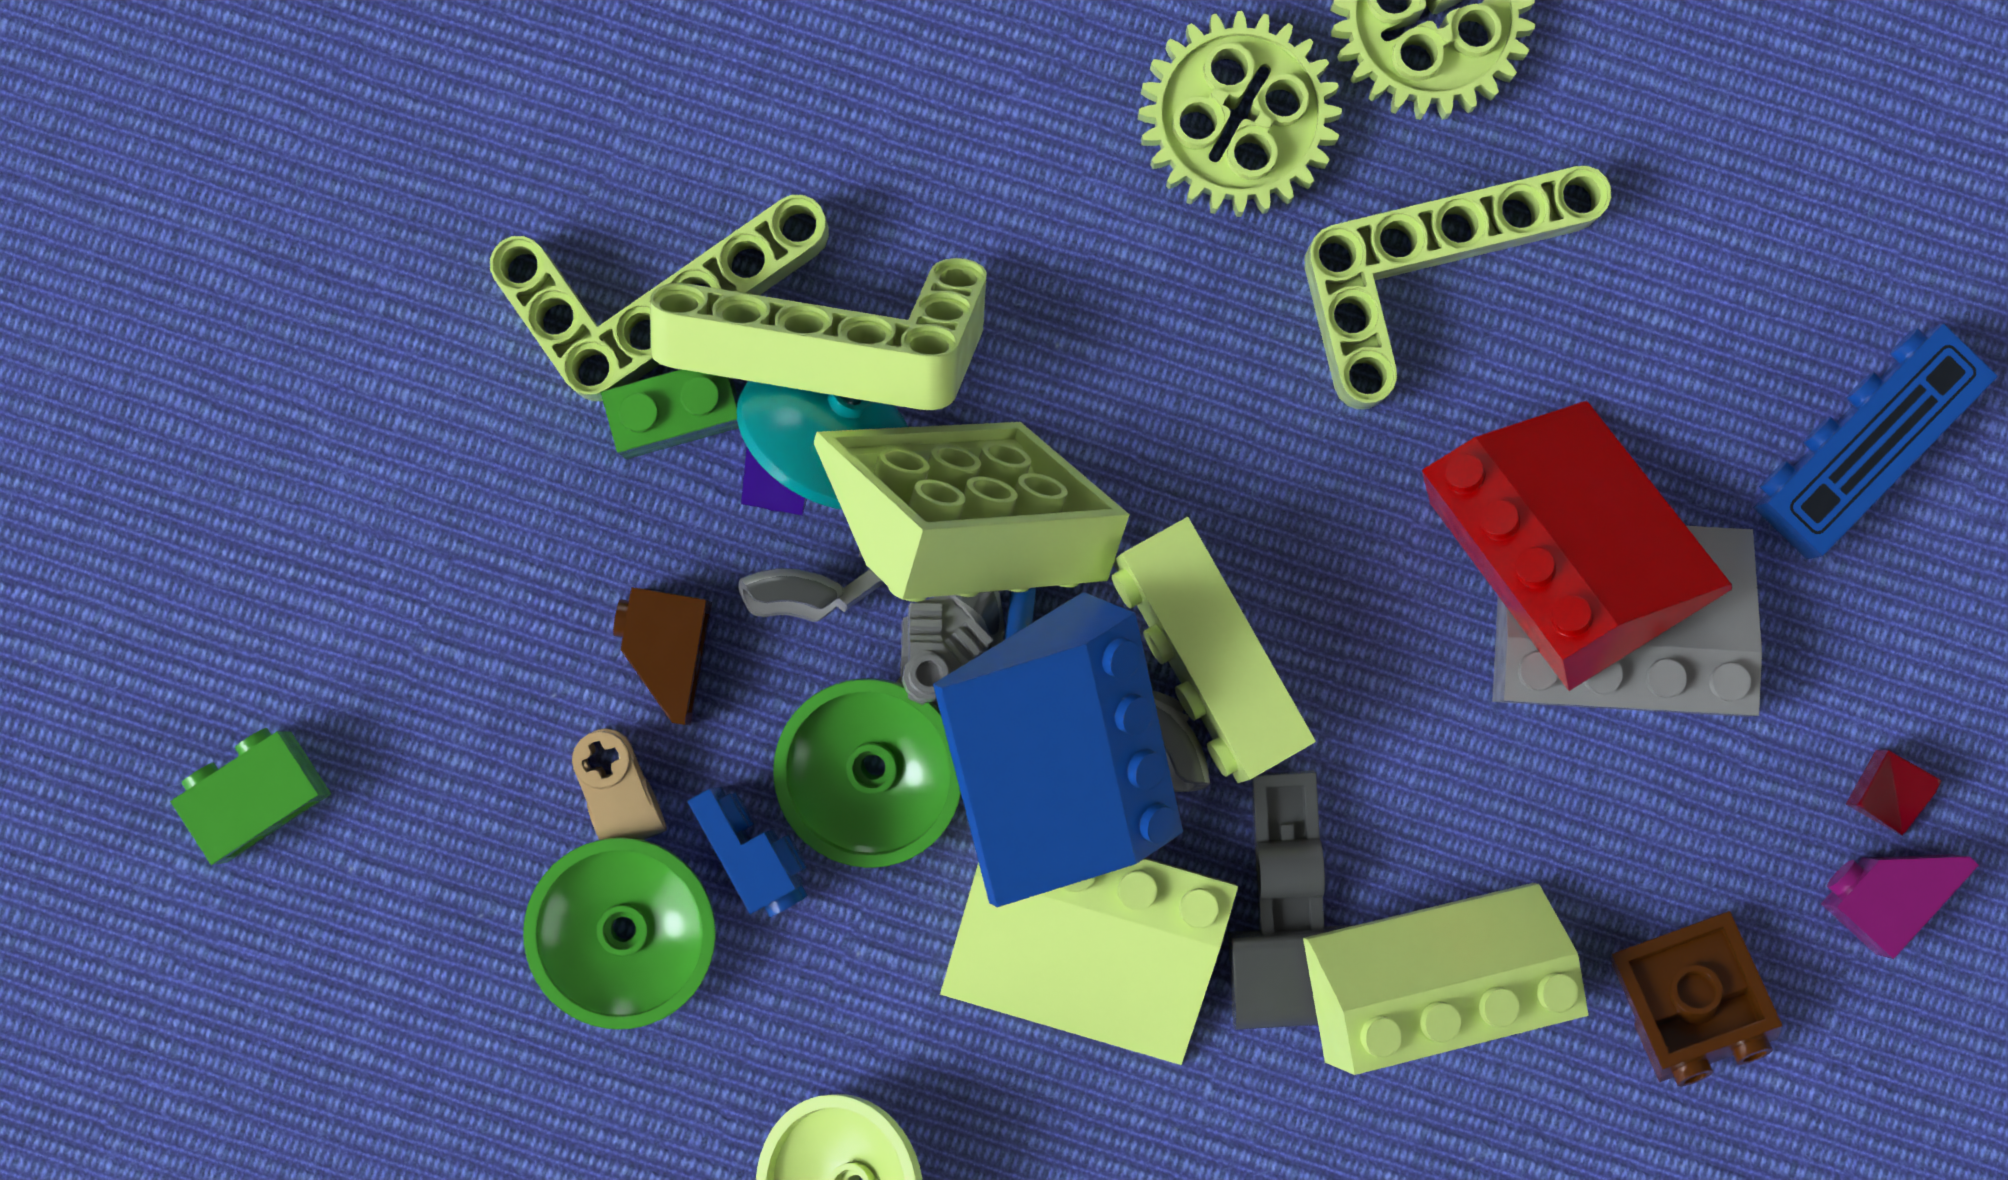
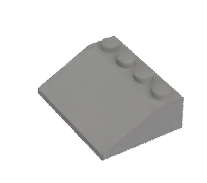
(1693, 668)

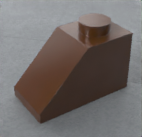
(665, 646)

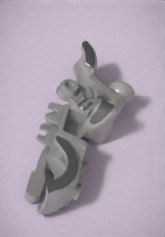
(942, 637)

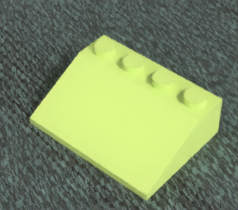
(969, 509)
(1099, 957)

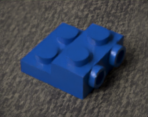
(760, 867)

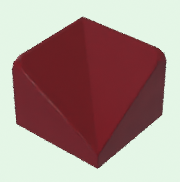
(1893, 791)

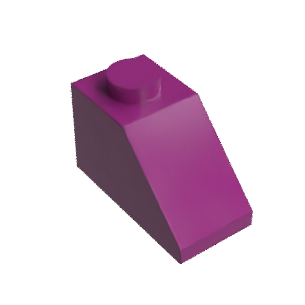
(1894, 897)

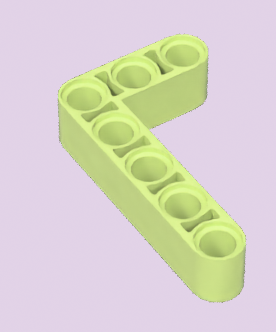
(1429, 248)
(612, 337)
(828, 348)

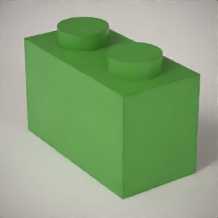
(669, 411)
(250, 795)

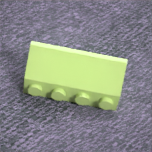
(1212, 652)
(1443, 979)

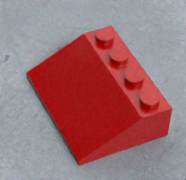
(1572, 538)

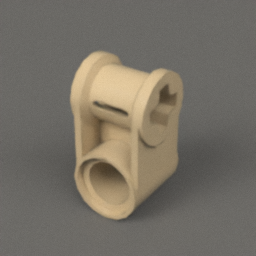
(621, 801)

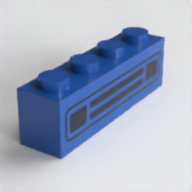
(1874, 441)

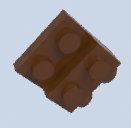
(1697, 999)

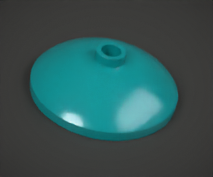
(782, 428)

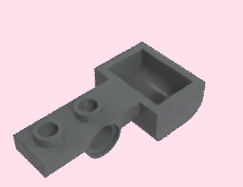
(1270, 963)

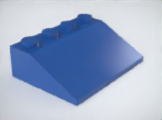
(1060, 751)

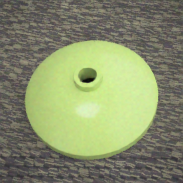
(837, 1141)

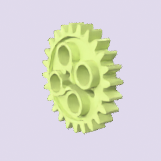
(1455, 66)
(1287, 140)

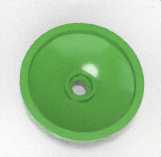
(840, 804)
(591, 968)

